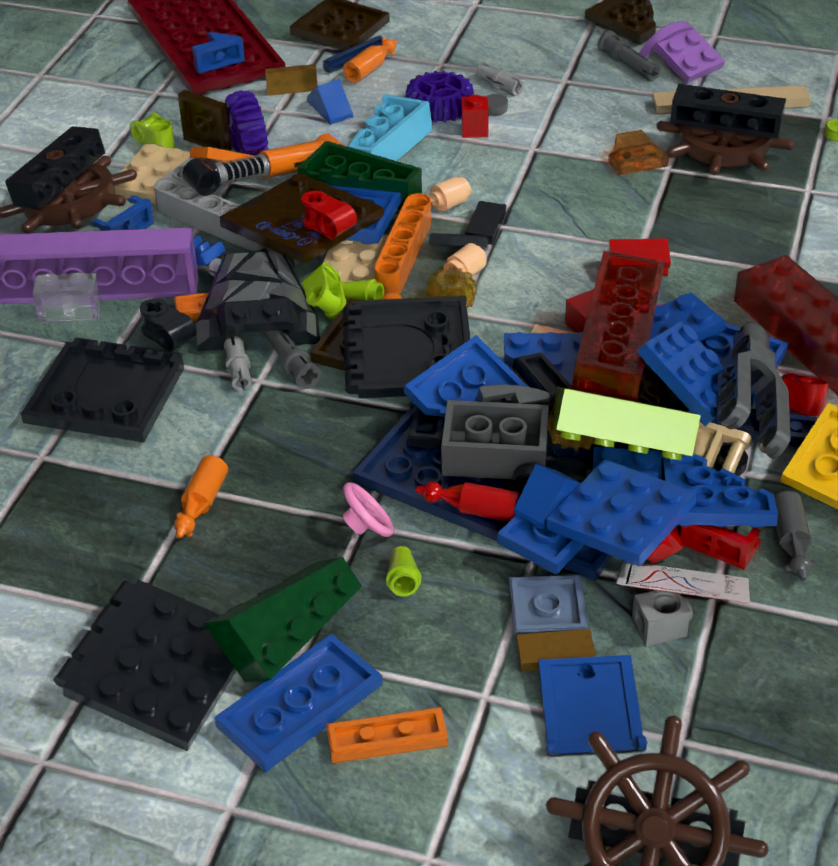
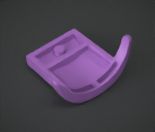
(684, 51)

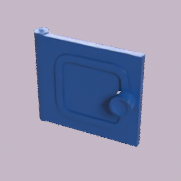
(590, 697)

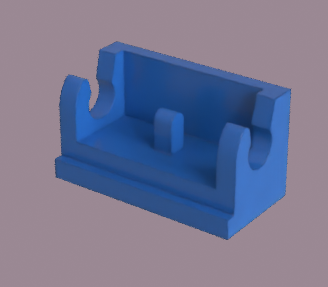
(134, 218)

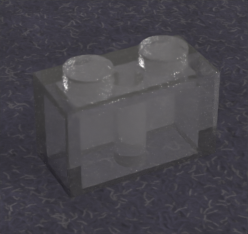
(67, 297)

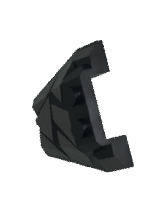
(255, 295)

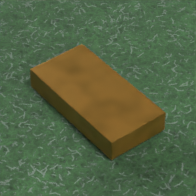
(291, 79)
(553, 646)

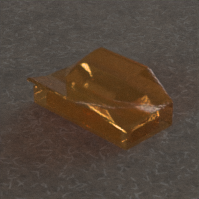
(636, 153)

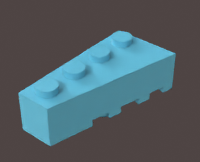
(394, 127)

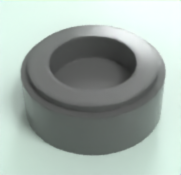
(497, 104)

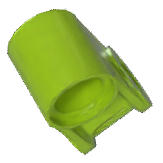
(153, 131)
(325, 290)

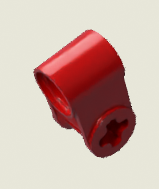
(327, 214)
(806, 394)

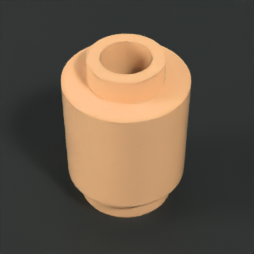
(449, 193)
(469, 258)

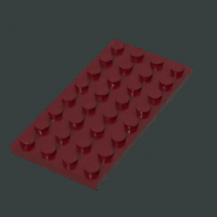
(182, 24)

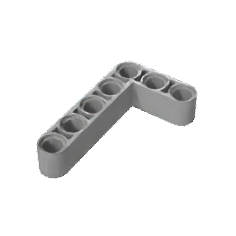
(183, 203)

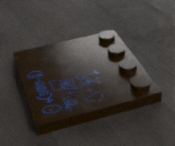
(277, 217)

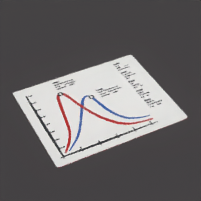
(684, 581)

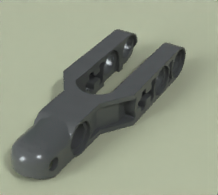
(754, 368)

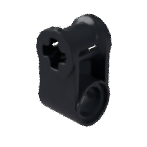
(166, 324)

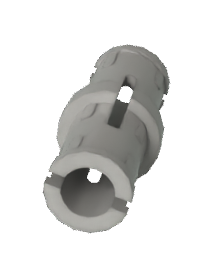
(499, 78)
(237, 363)

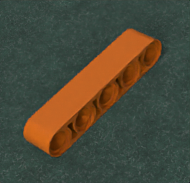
(404, 243)

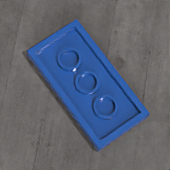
(298, 702)

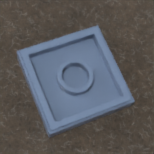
(547, 604)

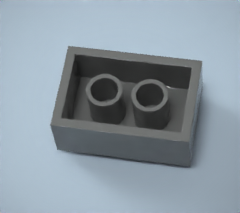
(492, 438)

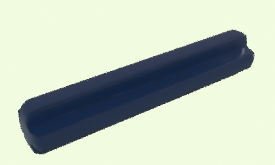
(338, 60)

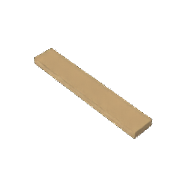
(795, 96)

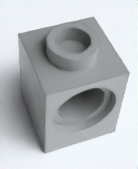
(661, 616)

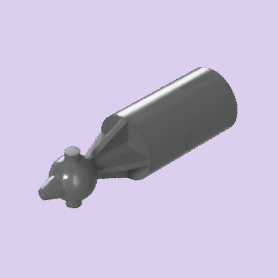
(794, 532)

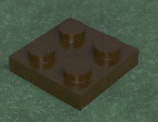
(204, 121)

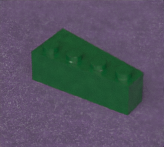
(359, 169)
(280, 620)

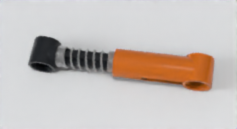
(207, 177)

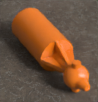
(368, 60)
(200, 493)

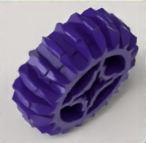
(442, 92)
(246, 123)

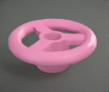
(365, 512)

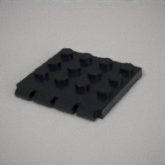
(398, 340)
(104, 389)
(149, 664)

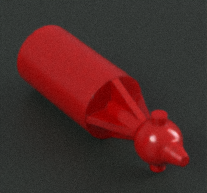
(474, 499)

